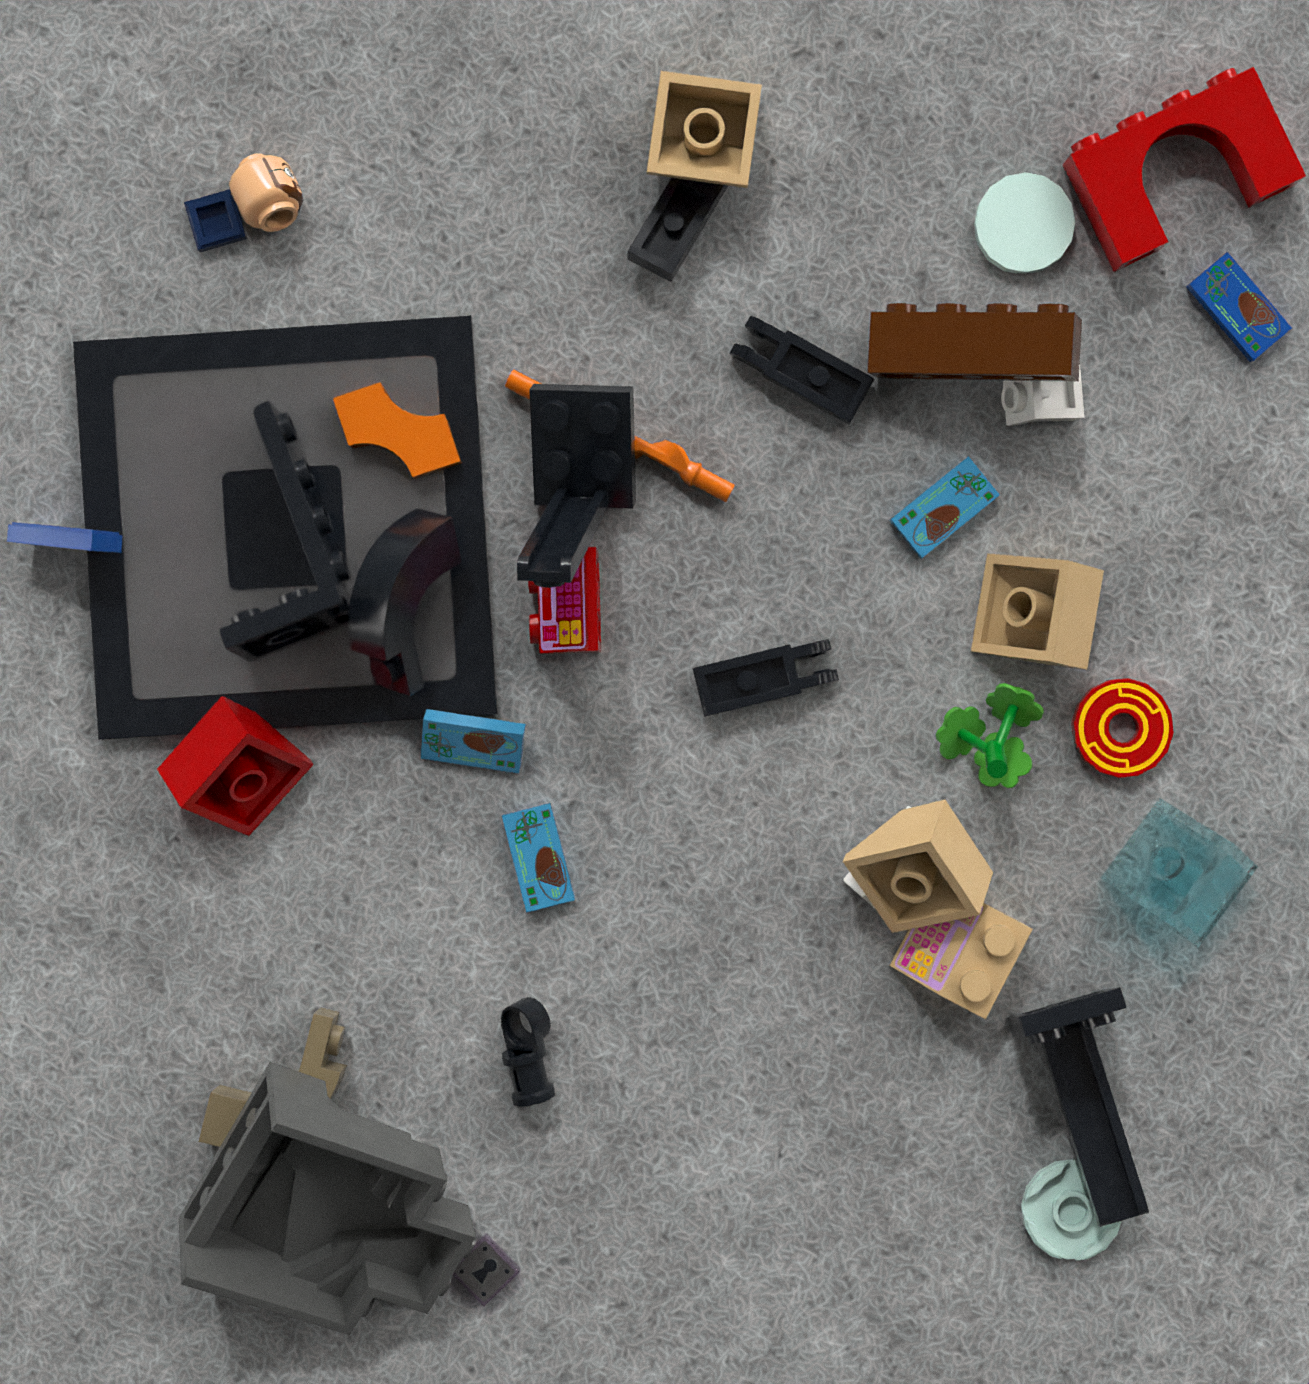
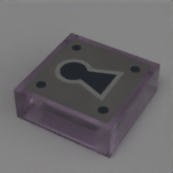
(486, 1270)

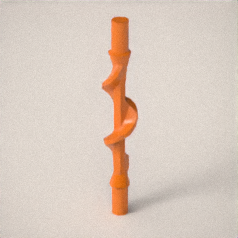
(664, 452)

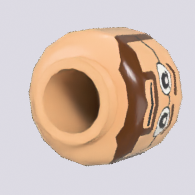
(266, 192)

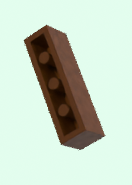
(975, 344)

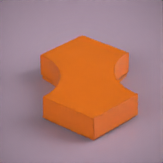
(375, 420)

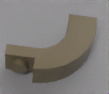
(323, 1040)

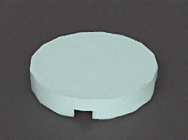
(1024, 223)
(1057, 1196)

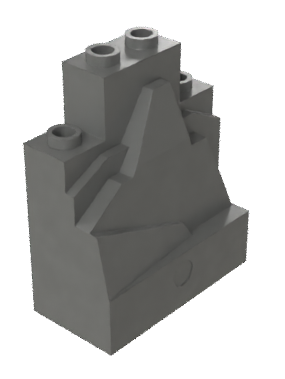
(321, 1211)

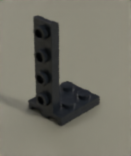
(579, 471)
(300, 612)
(1087, 1098)

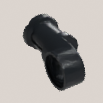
(526, 1052)

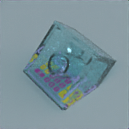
(1180, 872)

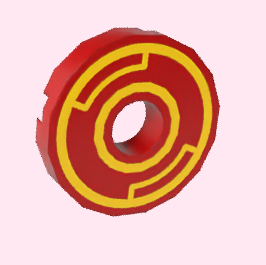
(1151, 735)

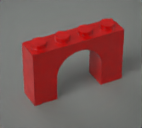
(1229, 115)

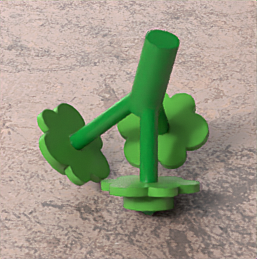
(997, 756)

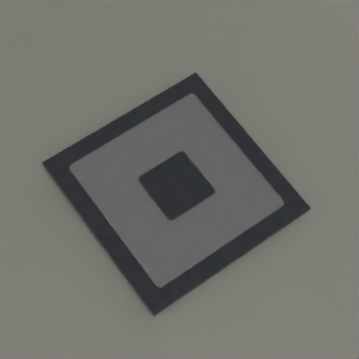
(209, 534)

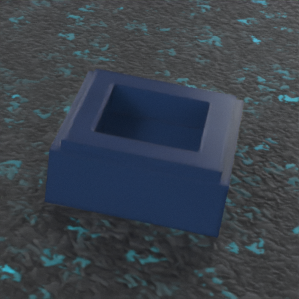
(215, 221)

